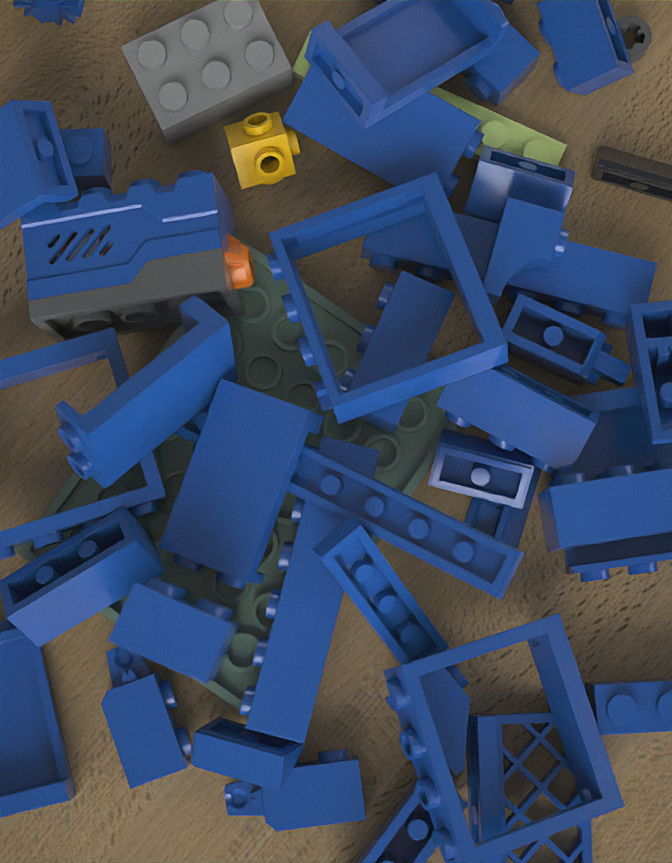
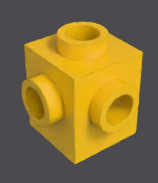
(262, 149)

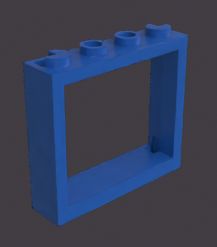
(357, 220)
(57, 359)
(571, 716)

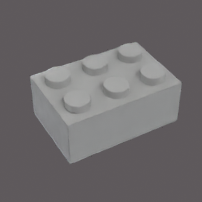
(208, 66)

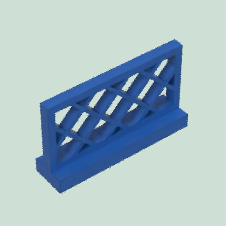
(487, 780)

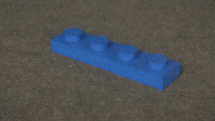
(378, 593)

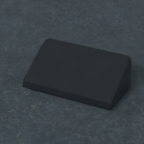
(633, 172)

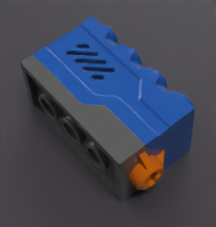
(134, 257)

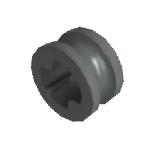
(642, 32)

